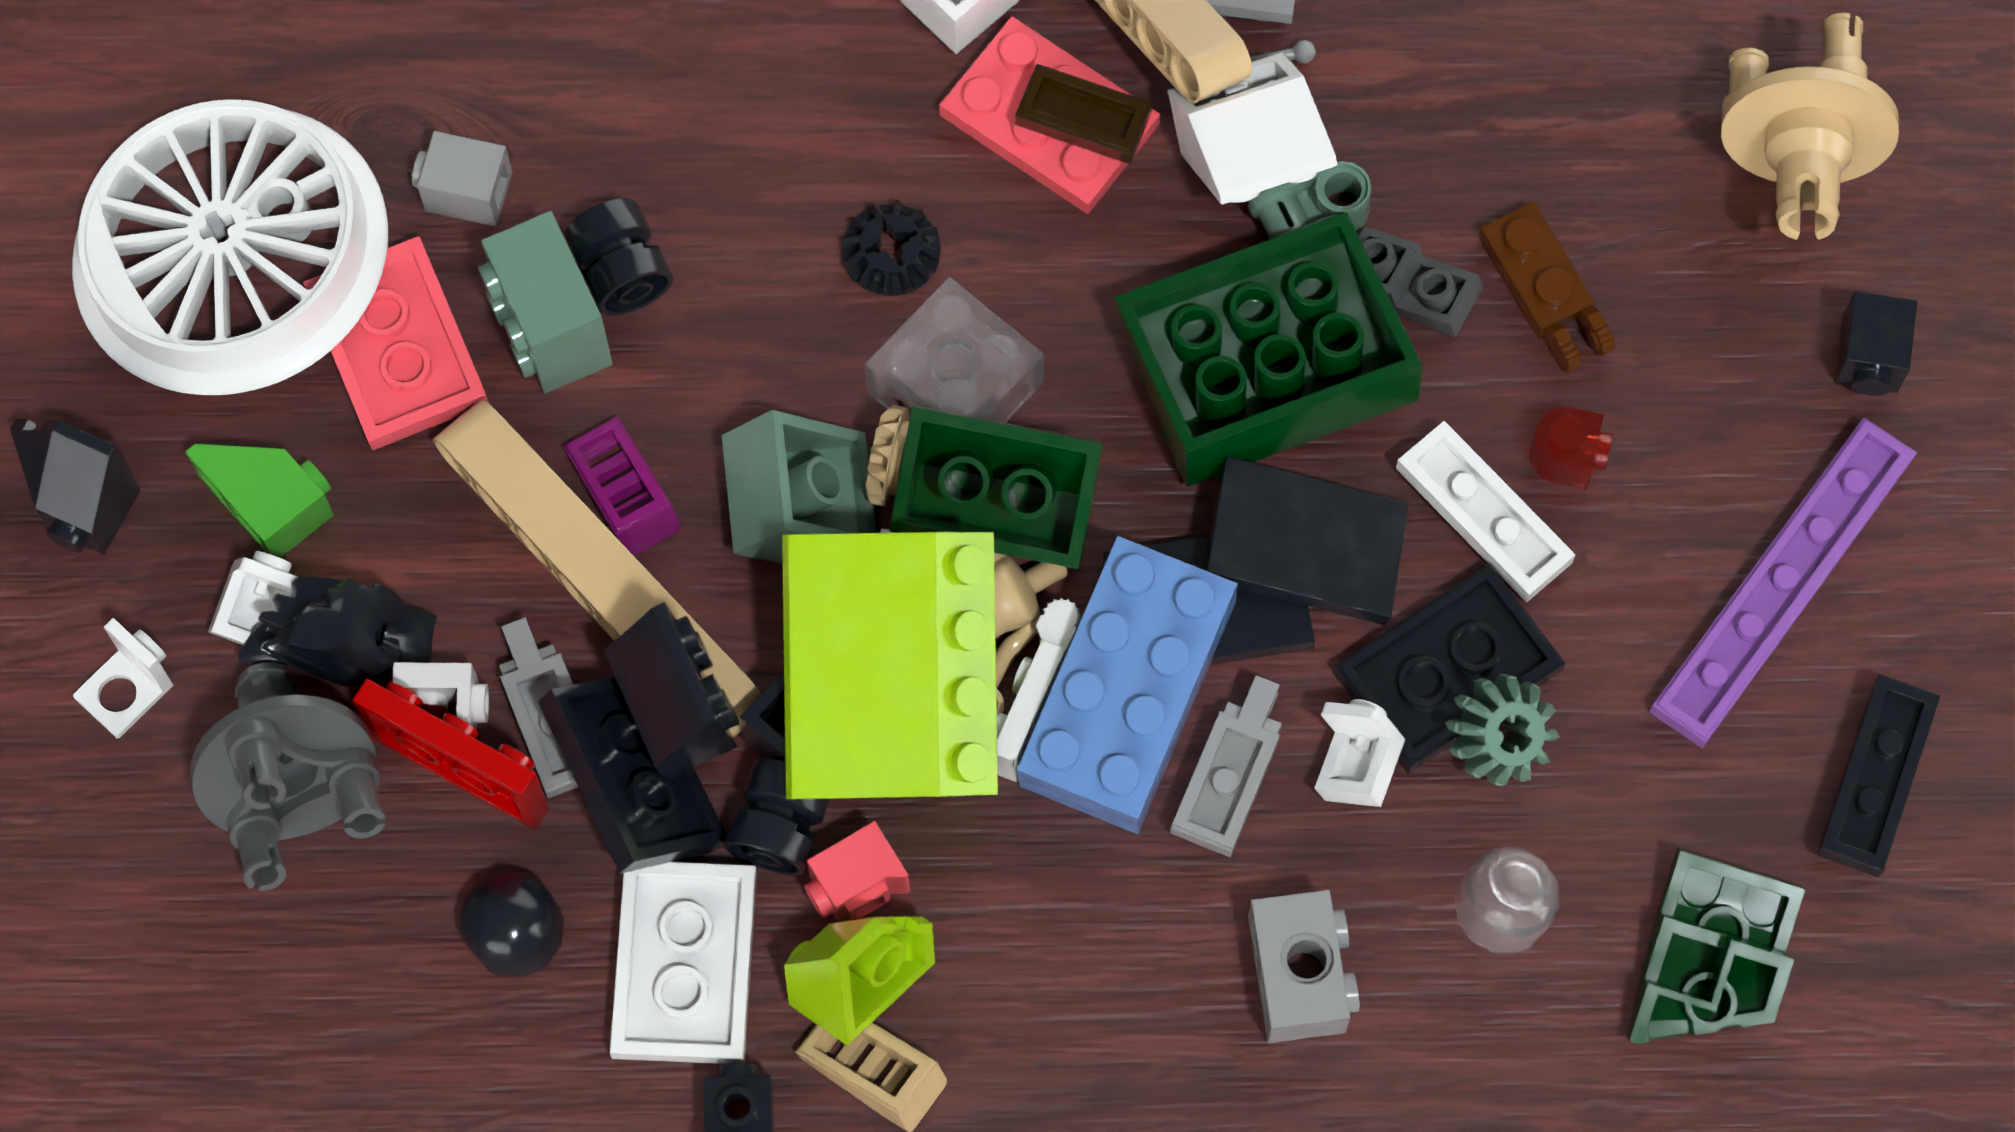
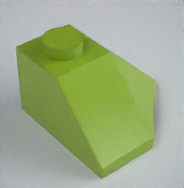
(857, 971)

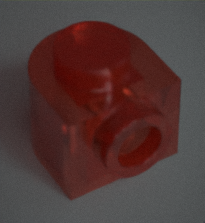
(1570, 446)

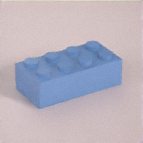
(1127, 685)

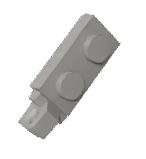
(526, 682)
(1230, 771)

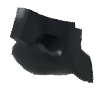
(340, 631)

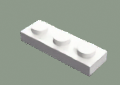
(1485, 511)

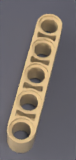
(1185, 43)

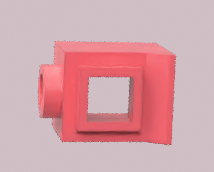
(855, 876)

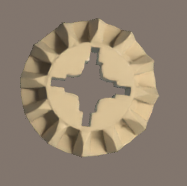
(887, 455)

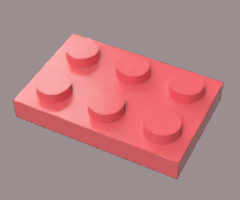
(986, 107)
(406, 353)

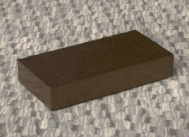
(1083, 113)

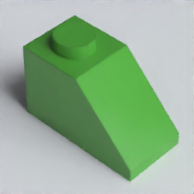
(265, 492)

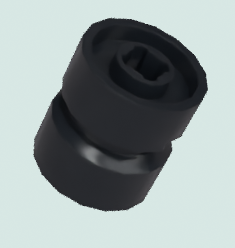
(614, 250)
(774, 829)

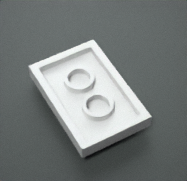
(684, 963)

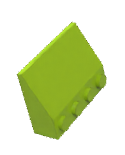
(889, 665)

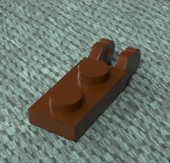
(1545, 283)

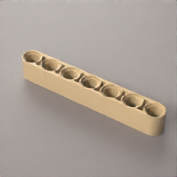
(568, 535)

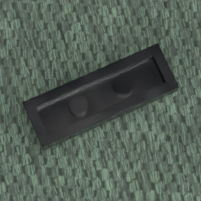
(1878, 775)

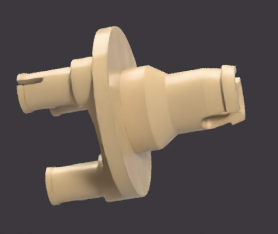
(1809, 124)

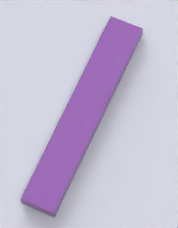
(1782, 583)

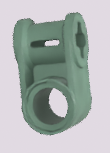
(1306, 203)

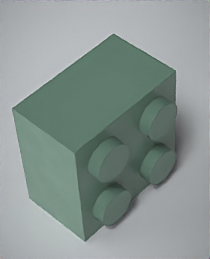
(544, 303)

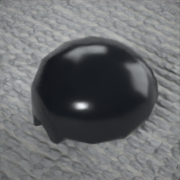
(511, 923)

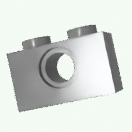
(1296, 1005)

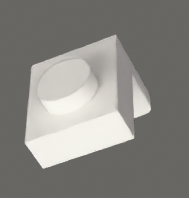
(249, 593)
(1360, 753)

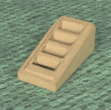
(905, 1091)

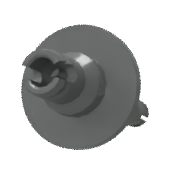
(284, 771)

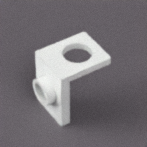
(135, 660)

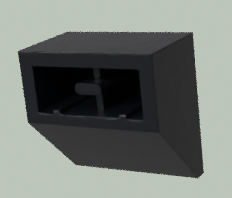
(671, 699)

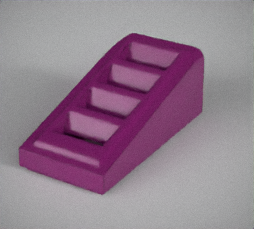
(644, 518)

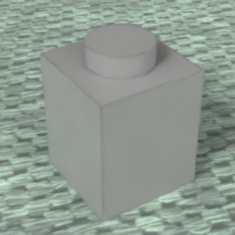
(463, 178)

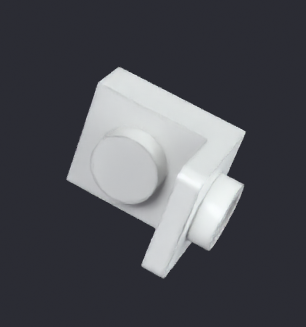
(445, 686)

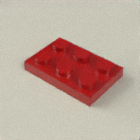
(452, 751)

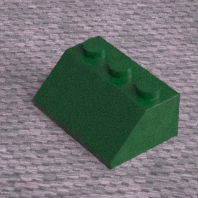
(999, 479)

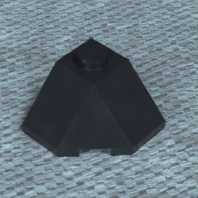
(75, 483)

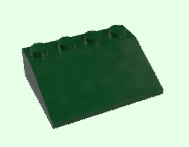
(1269, 348)

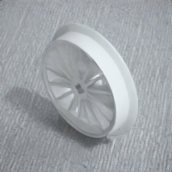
(193, 252)

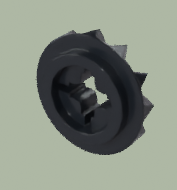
(879, 271)

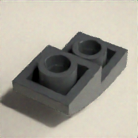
(1419, 286)

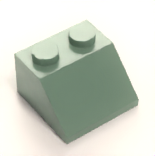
(794, 479)

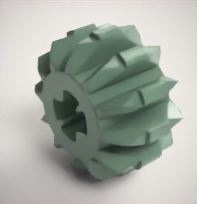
(1486, 747)

